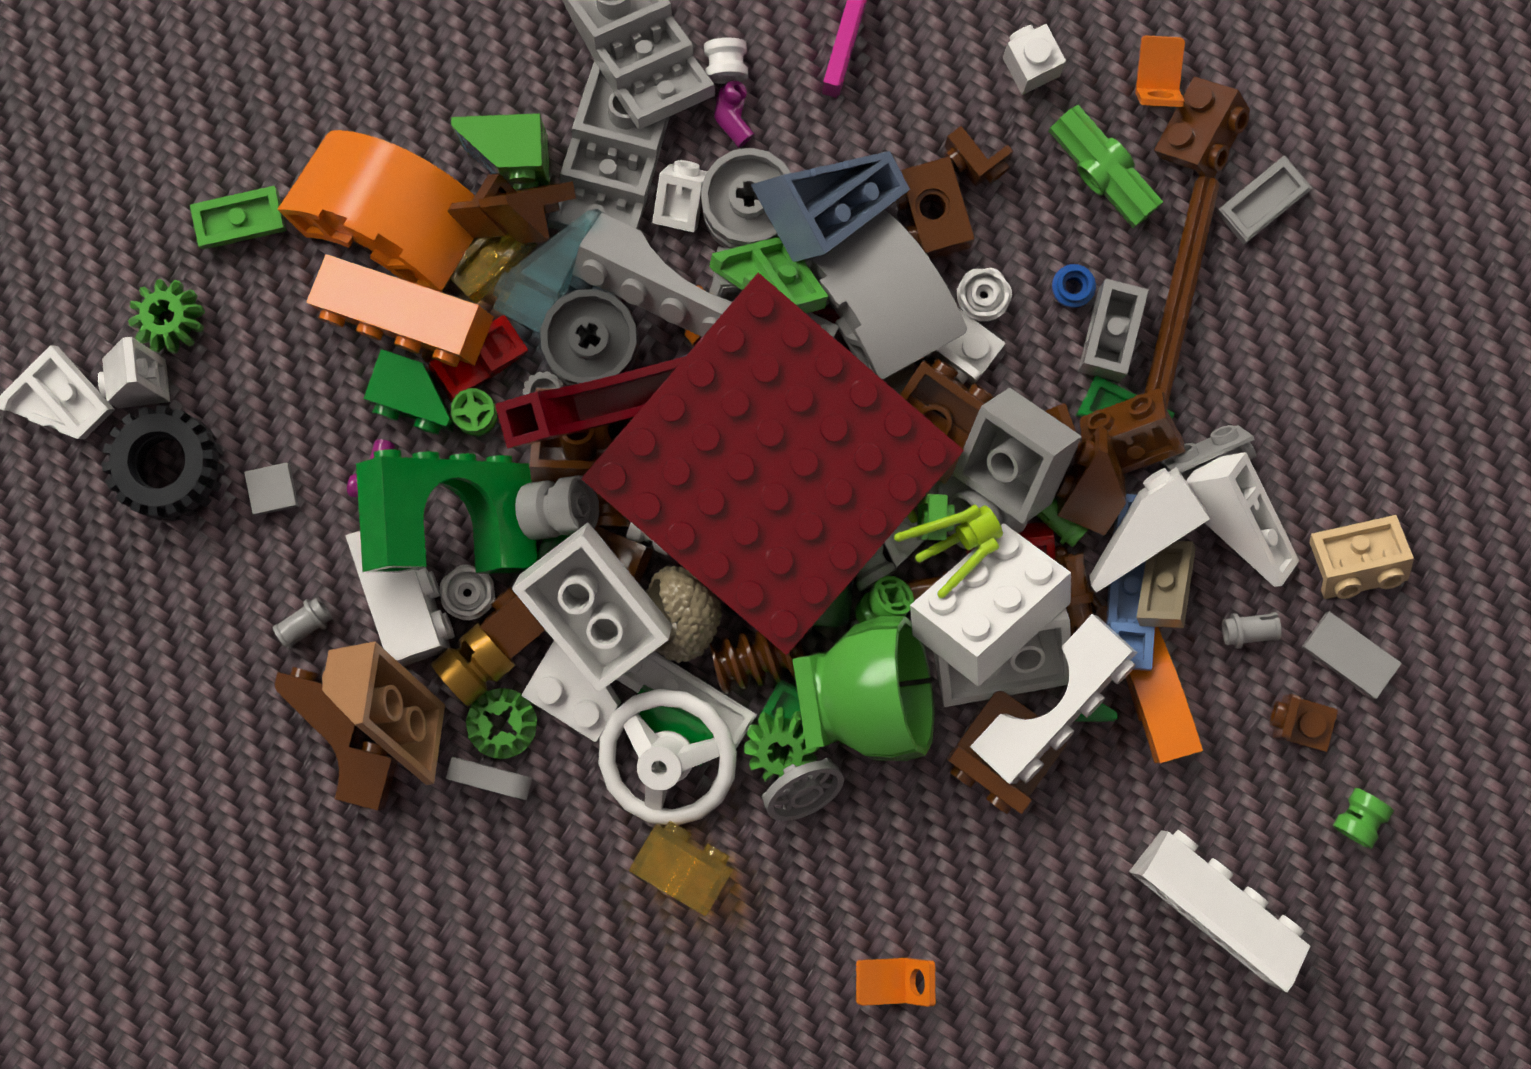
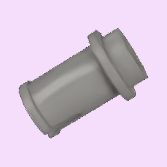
(302, 622)
(1251, 629)

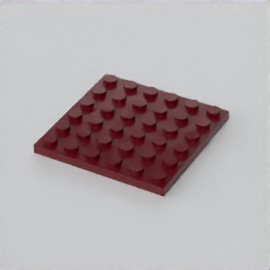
(772, 464)

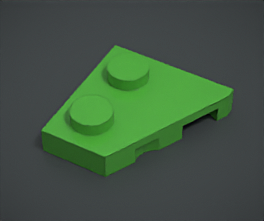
(775, 265)

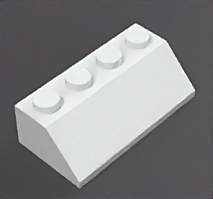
(1221, 909)

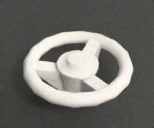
(666, 757)

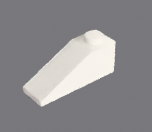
(133, 375)
(1244, 515)
(1154, 521)

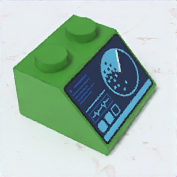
(508, 146)

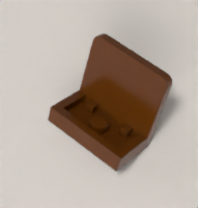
(971, 767)

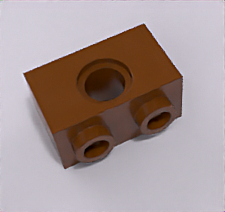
(937, 184)

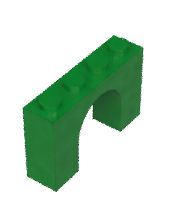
(394, 501)

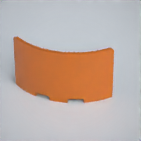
(384, 201)

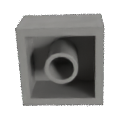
(1016, 455)

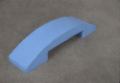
(1123, 608)

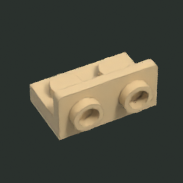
(1362, 557)

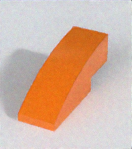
(1163, 707)

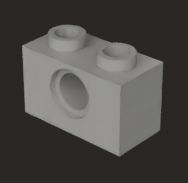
(1113, 330)

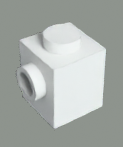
(1033, 57)

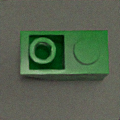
(408, 390)

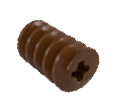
(751, 660)

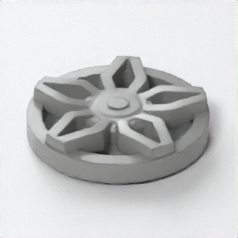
(803, 790)

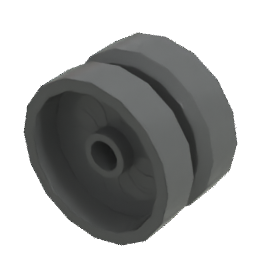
(584, 316)

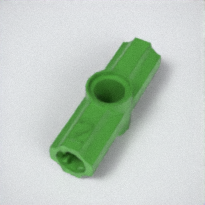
(1105, 166)

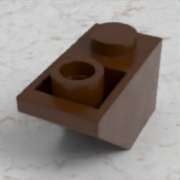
(1095, 485)

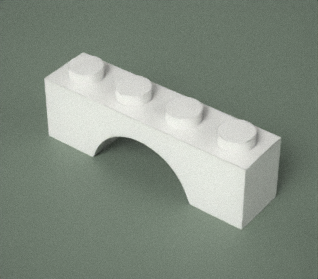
(1094, 660)

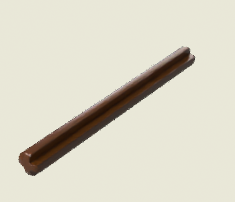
(1183, 286)

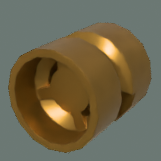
(472, 665)

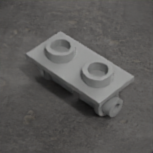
(1223, 442)

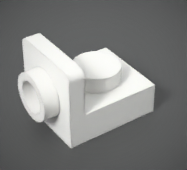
(679, 196)

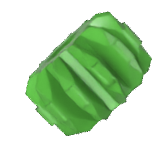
(166, 299)
(779, 730)

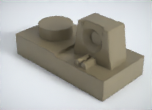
(1167, 586)

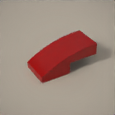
(498, 352)

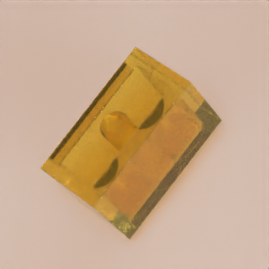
(682, 867)

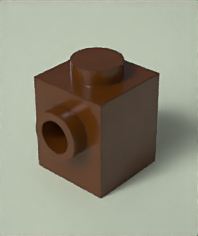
(511, 624)

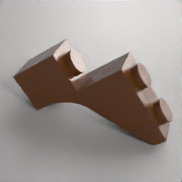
(363, 771)

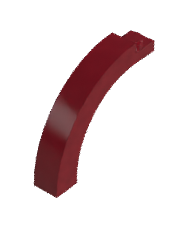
(580, 406)

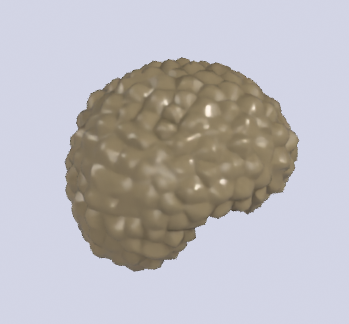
(690, 610)

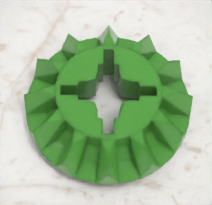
(504, 744)

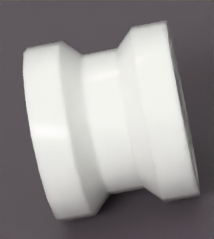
(726, 60)

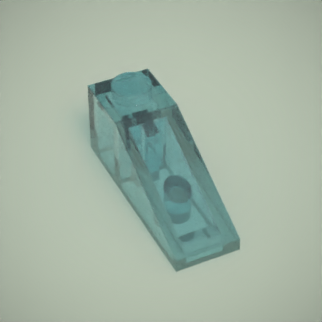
(542, 276)

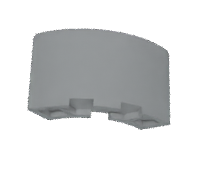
(887, 296)

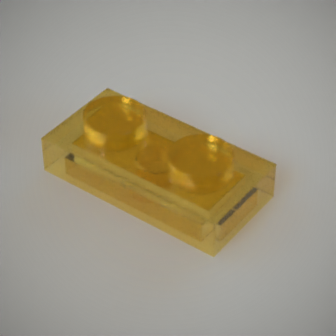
(486, 262)

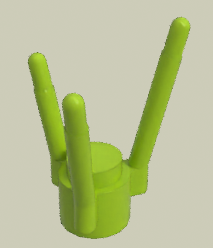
(977, 529)

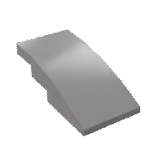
(642, 56)
(608, 158)

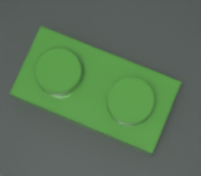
(237, 217)
(933, 508)

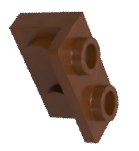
(1138, 430)

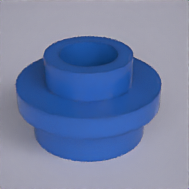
(1082, 276)

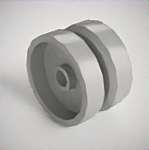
(724, 194)

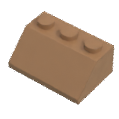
(387, 705)

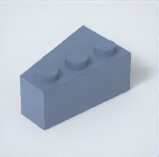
(829, 202)

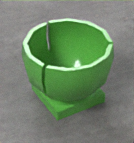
(856, 692)

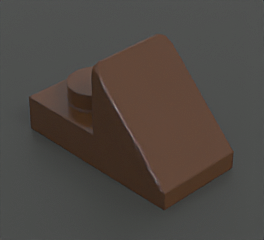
(524, 210)

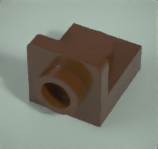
(1303, 722)

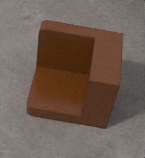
(472, 217)

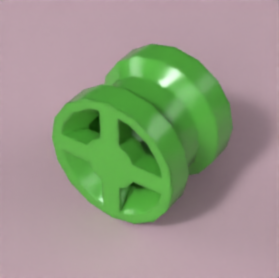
(472, 403)

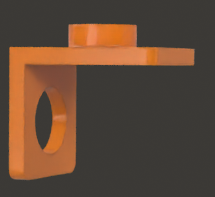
(1160, 71)
(894, 981)

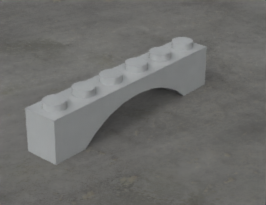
(626, 266)

